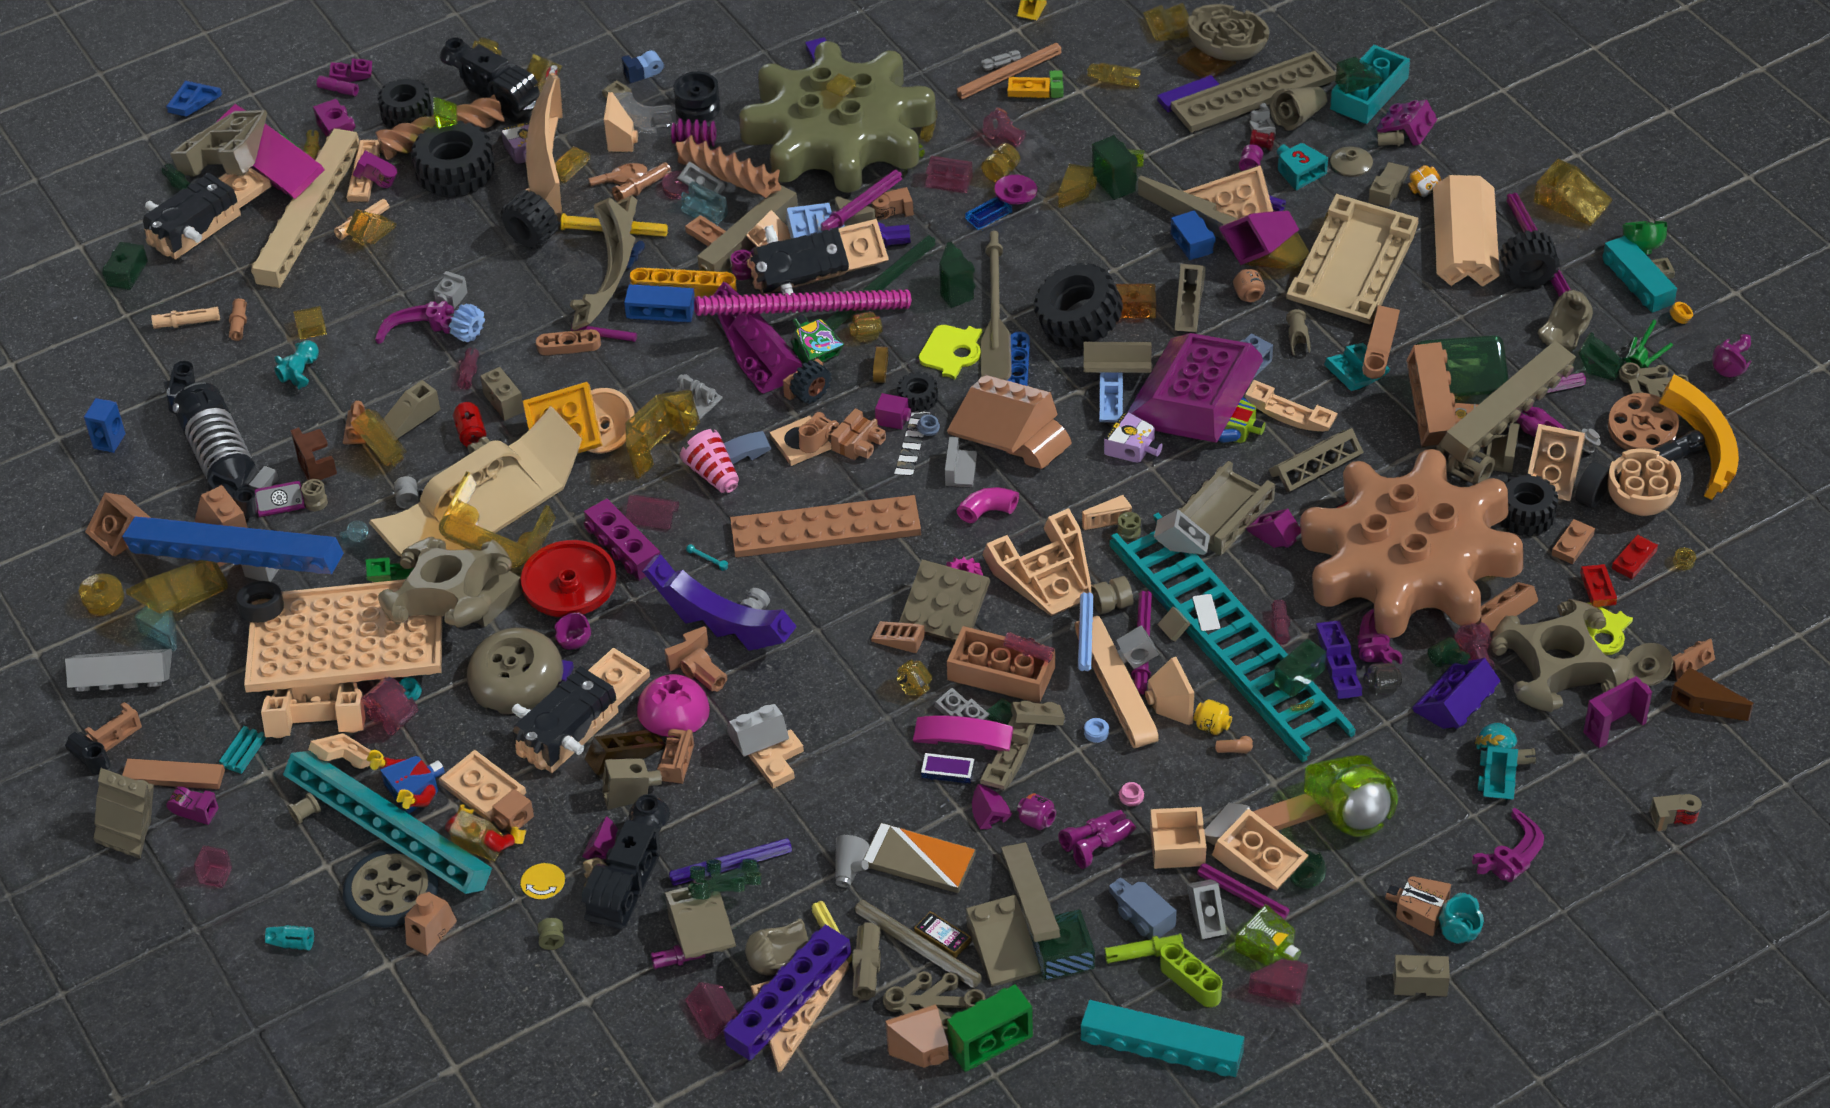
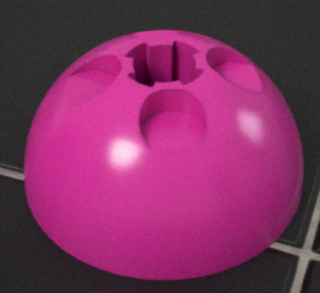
(672, 704)

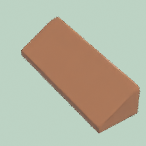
(1509, 602)

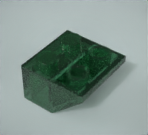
(956, 277)

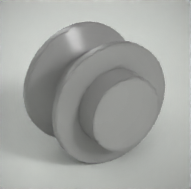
(1591, 439)

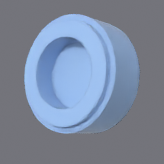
(1096, 730)

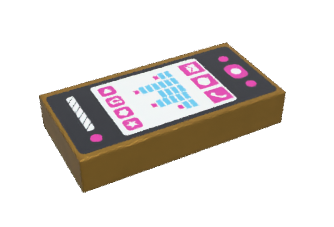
(942, 934)

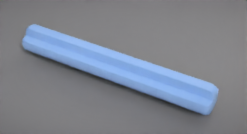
(1085, 631)

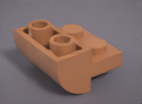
(1044, 445)

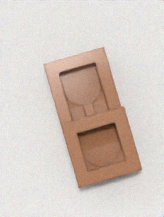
(692, 641)

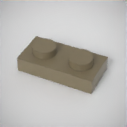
(1037, 713)

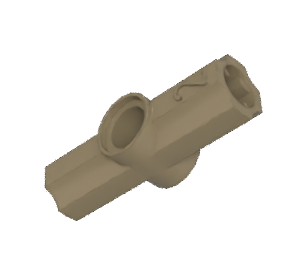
(866, 961)

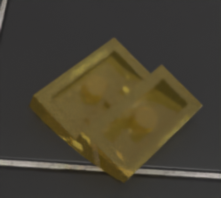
(1168, 23)

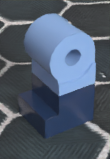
(642, 66)

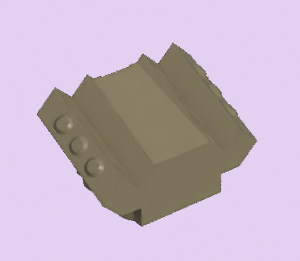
(122, 812)

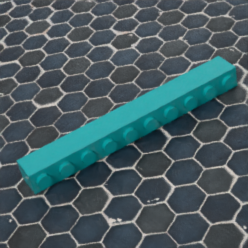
(388, 822)

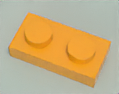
(1028, 87)

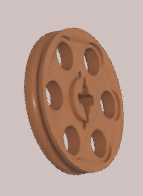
(1641, 415)

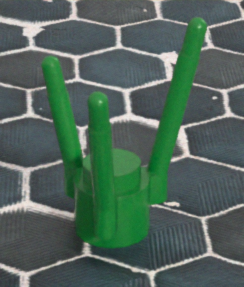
(1639, 354)

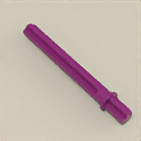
(838, 218)
(1142, 673)

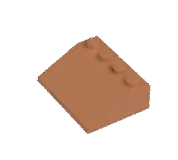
(1002, 413)

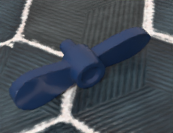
(634, 256)

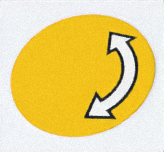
(542, 881)

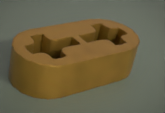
(880, 365)

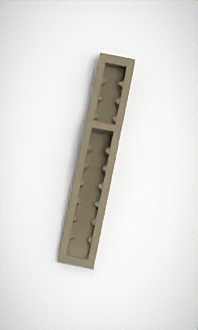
(1182, 202)

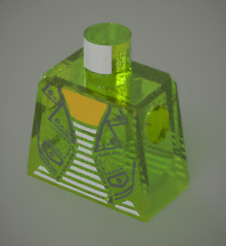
(1267, 938)

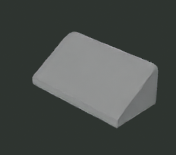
(701, 177)
(1224, 821)

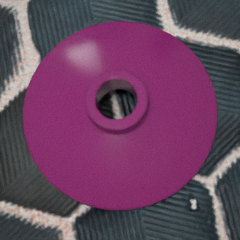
(1015, 189)

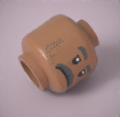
(1249, 285)

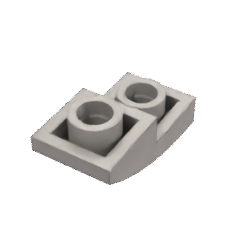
(955, 705)

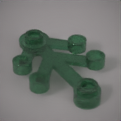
(733, 881)

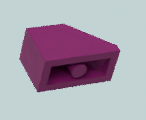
(1276, 528)

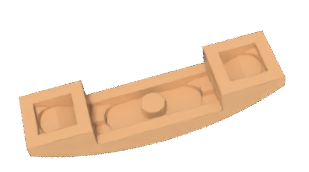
(1288, 412)

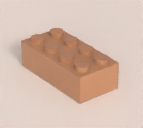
(1431, 392)
(985, 663)

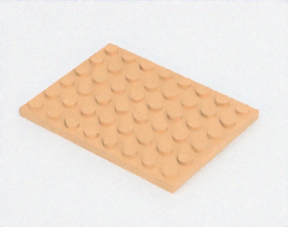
(339, 638)

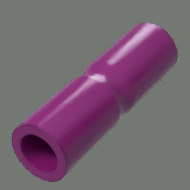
(339, 86)

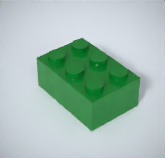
(990, 1027)

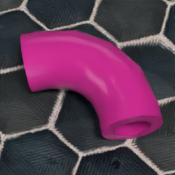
(987, 500)

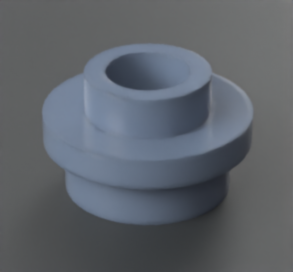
(928, 425)

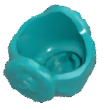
(1461, 918)

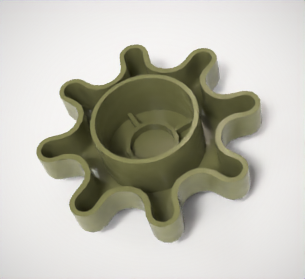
(833, 132)

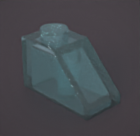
(158, 626)

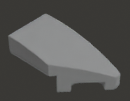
(1261, 120)

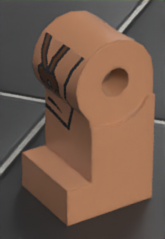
(893, 203)

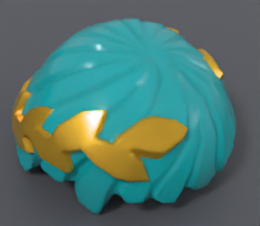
(1496, 736)

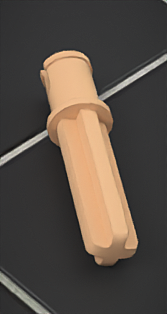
(377, 208)

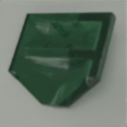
(1600, 358)

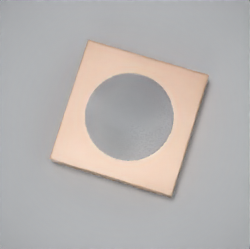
(787, 442)

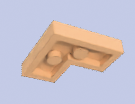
(340, 746)
(772, 760)

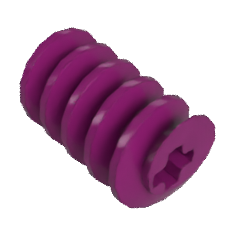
(700, 133)

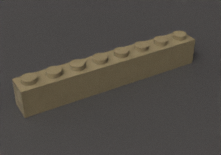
(1508, 402)

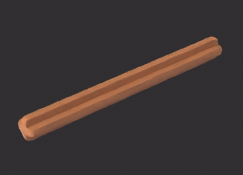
(1008, 71)

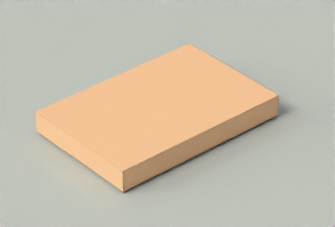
(479, 783)

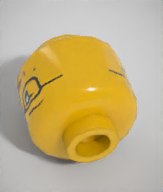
(1212, 717)

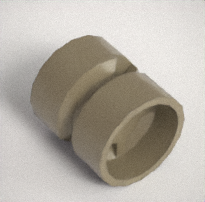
(1116, 593)

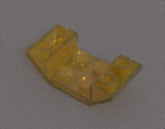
(654, 421)

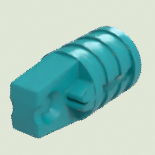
(283, 937)

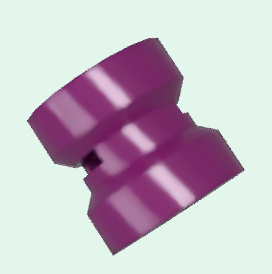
(1250, 157)
(739, 265)

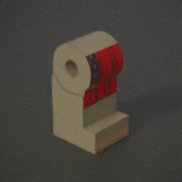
(1674, 809)

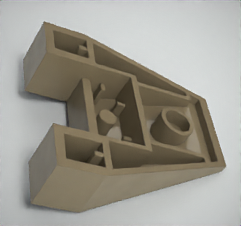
(228, 142)

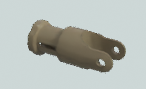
(1298, 330)

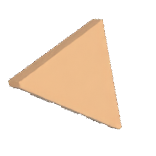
(1237, 194)
(792, 1033)

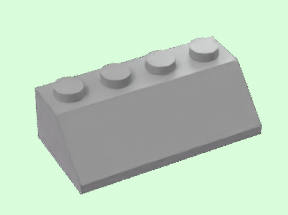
(118, 668)

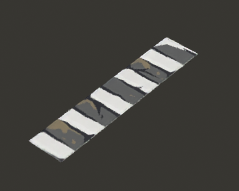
(910, 446)

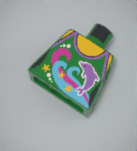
(814, 340)

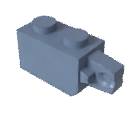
(1143, 908)

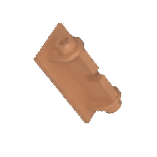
(351, 436)
(1693, 657)

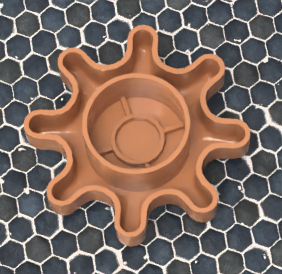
(1411, 543)

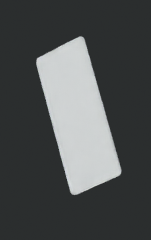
(1206, 612)

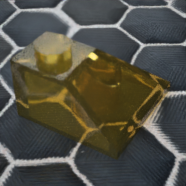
(1286, 255)

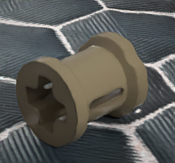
(304, 808)

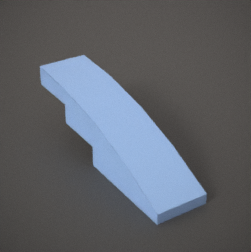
(1111, 396)

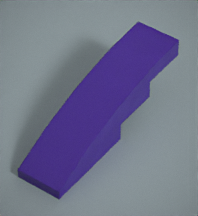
(1339, 659)

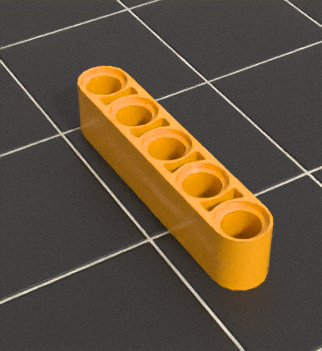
(704, 282)

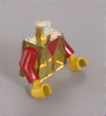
(480, 834)

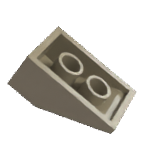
(1002, 940)

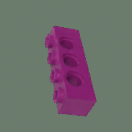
(620, 537)

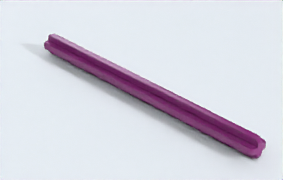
(1527, 224)

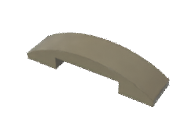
(1007, 763)

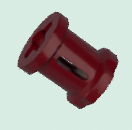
(1262, 139)

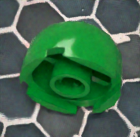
(1646, 234)

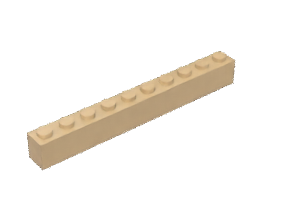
(305, 211)

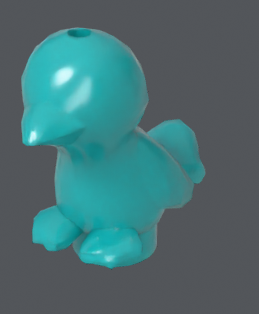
(293, 365)

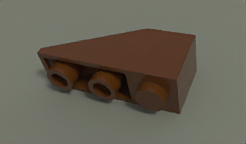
(1707, 697)

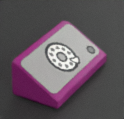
(279, 498)

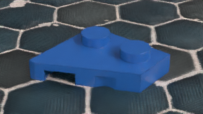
(192, 97)

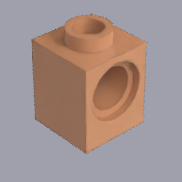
(512, 811)

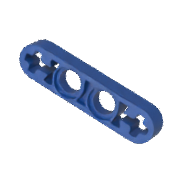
(1021, 365)

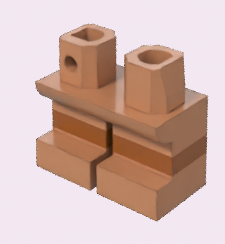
(855, 436)

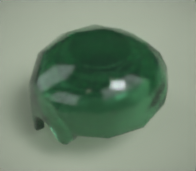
(1310, 872)

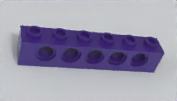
(784, 1004)

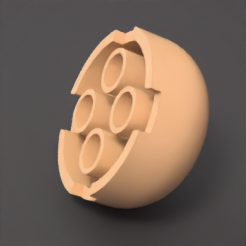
(1648, 492)

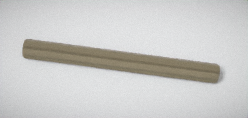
(918, 943)

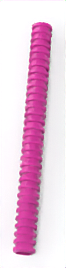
(802, 302)

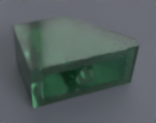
(1355, 75)

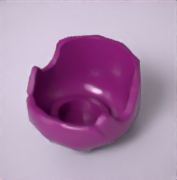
(572, 631)

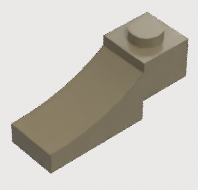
(1388, 184)

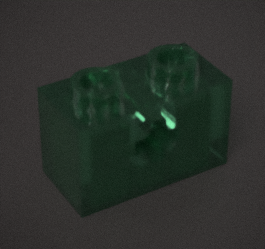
(125, 265)
(1300, 668)

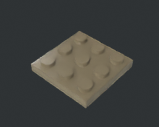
(944, 600)

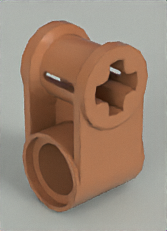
(815, 432)

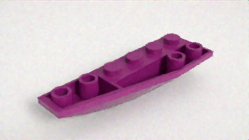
(758, 347)

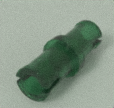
(176, 178)

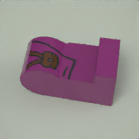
(375, 170)
(193, 804)

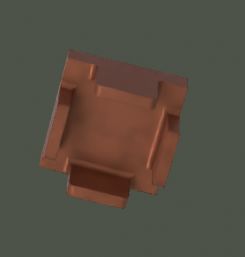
(304, 446)

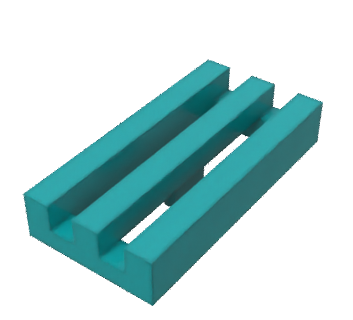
(239, 747)

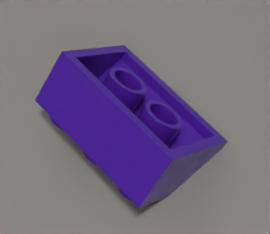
(1457, 693)

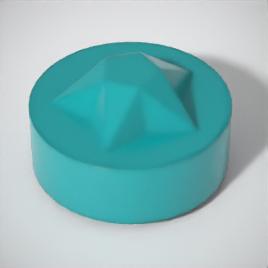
(412, 688)

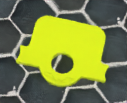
(940, 349)
(1614, 626)

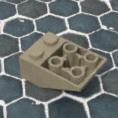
(699, 924)

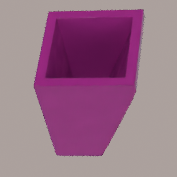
(1258, 234)

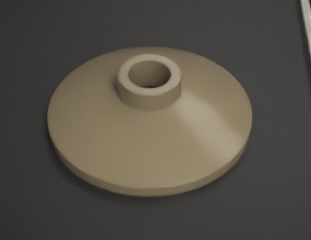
(1351, 161)
(1649, 656)

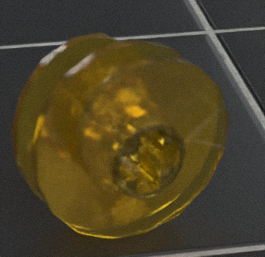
(101, 594)

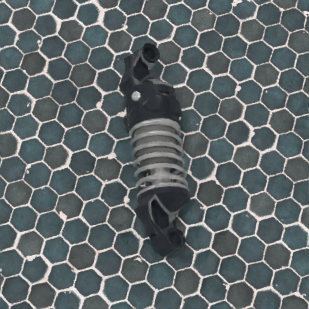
(212, 435)

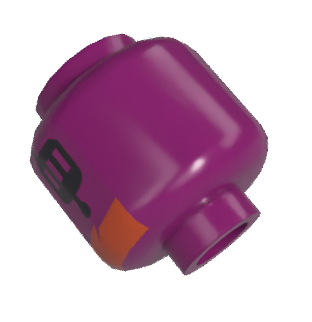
(1036, 811)

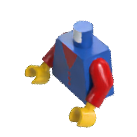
(408, 779)

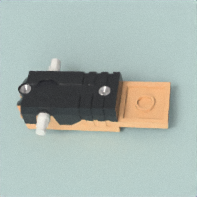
(199, 210)
(815, 256)
(575, 710)

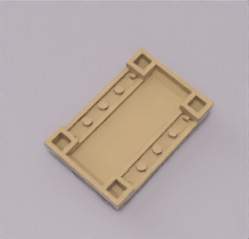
(1354, 259)

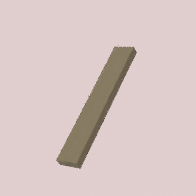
(1030, 892)

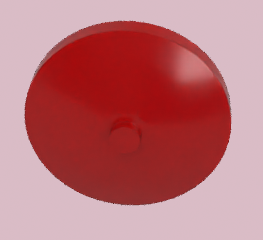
(568, 578)

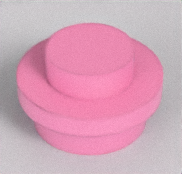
(1131, 794)

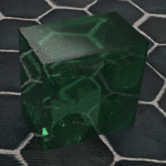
(1114, 167)

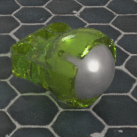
(1352, 793)

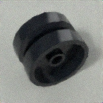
(696, 96)

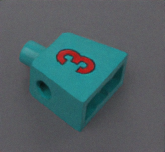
(1301, 164)

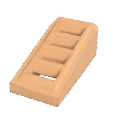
(1105, 513)

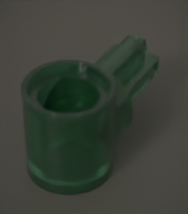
(1447, 653)

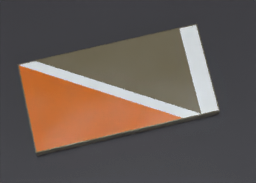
(919, 857)

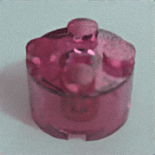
(389, 705)

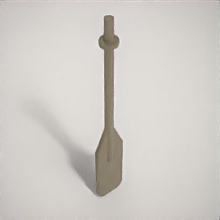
(997, 338)

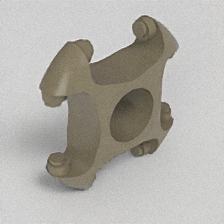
(445, 582)
(1554, 673)

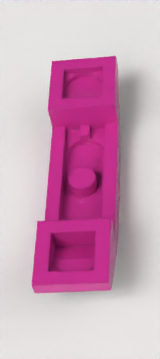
(964, 731)

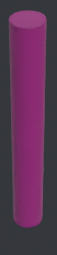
(609, 333)

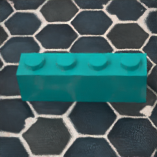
(1639, 274)

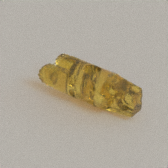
(1114, 74)

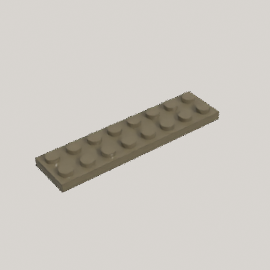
(1250, 91)

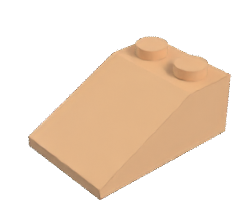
(1557, 458)
(1258, 851)

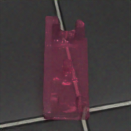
(949, 174)

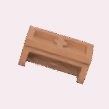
(116, 729)
(676, 756)

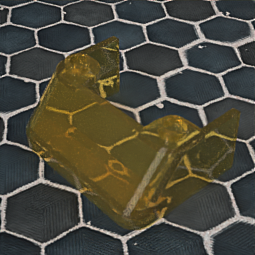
(461, 527)

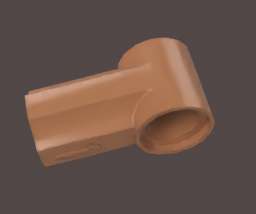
(700, 666)

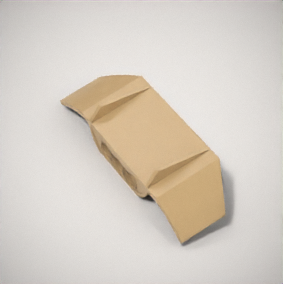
(508, 482)

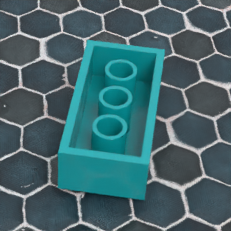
(1366, 102)

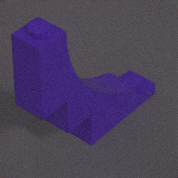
(695, 602)

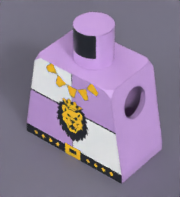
(515, 141)
(1131, 439)

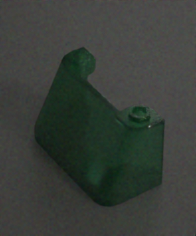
(1474, 364)

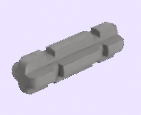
(1000, 60)

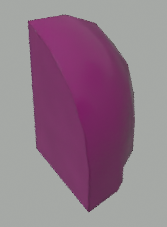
(988, 807)
(601, 840)

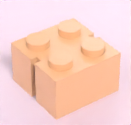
(1177, 837)

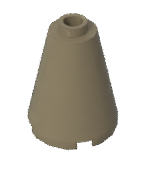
(1296, 105)

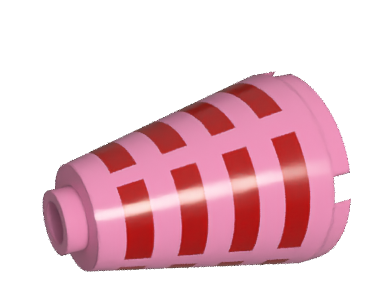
(711, 460)

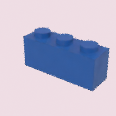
(659, 303)

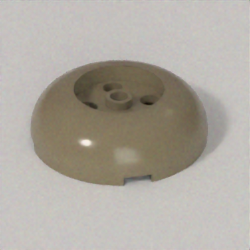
(1227, 32)
(520, 686)

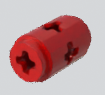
(468, 424)

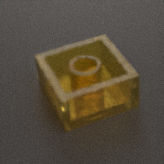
(310, 322)

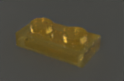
(571, 163)

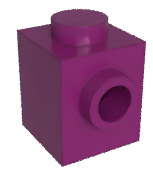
(892, 411)

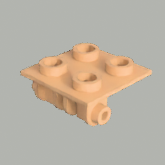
(757, 233)

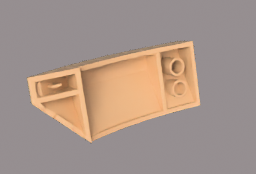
(539, 147)

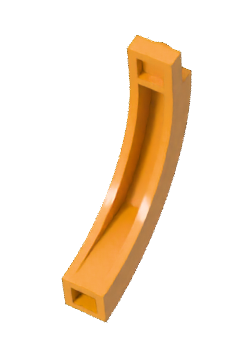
(1708, 419)

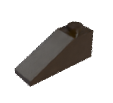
(622, 746)

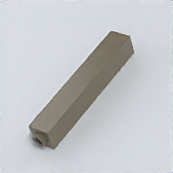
(718, 254)

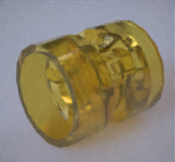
(1000, 162)

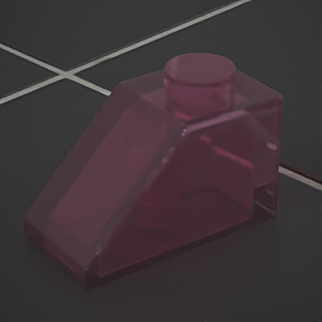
(1280, 981)

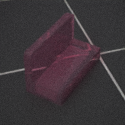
(651, 511)
(711, 1008)

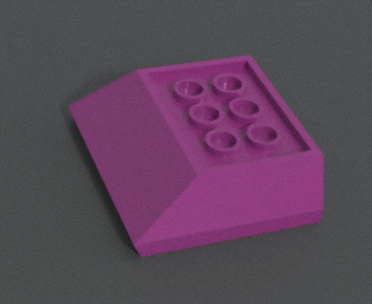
(1197, 385)

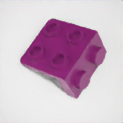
(1414, 117)

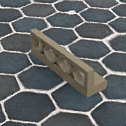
(1310, 454)

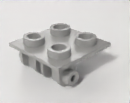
(704, 397)

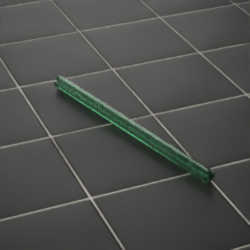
(886, 278)

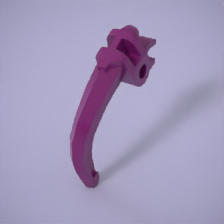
(436, 314)
(1375, 646)
(1512, 863)

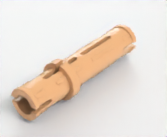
(187, 317)

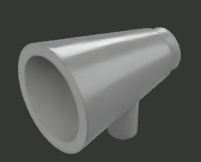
(849, 859)

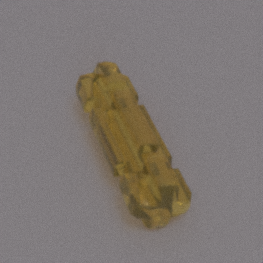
(927, 131)

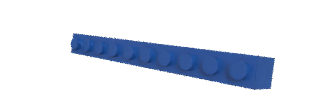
(233, 545)

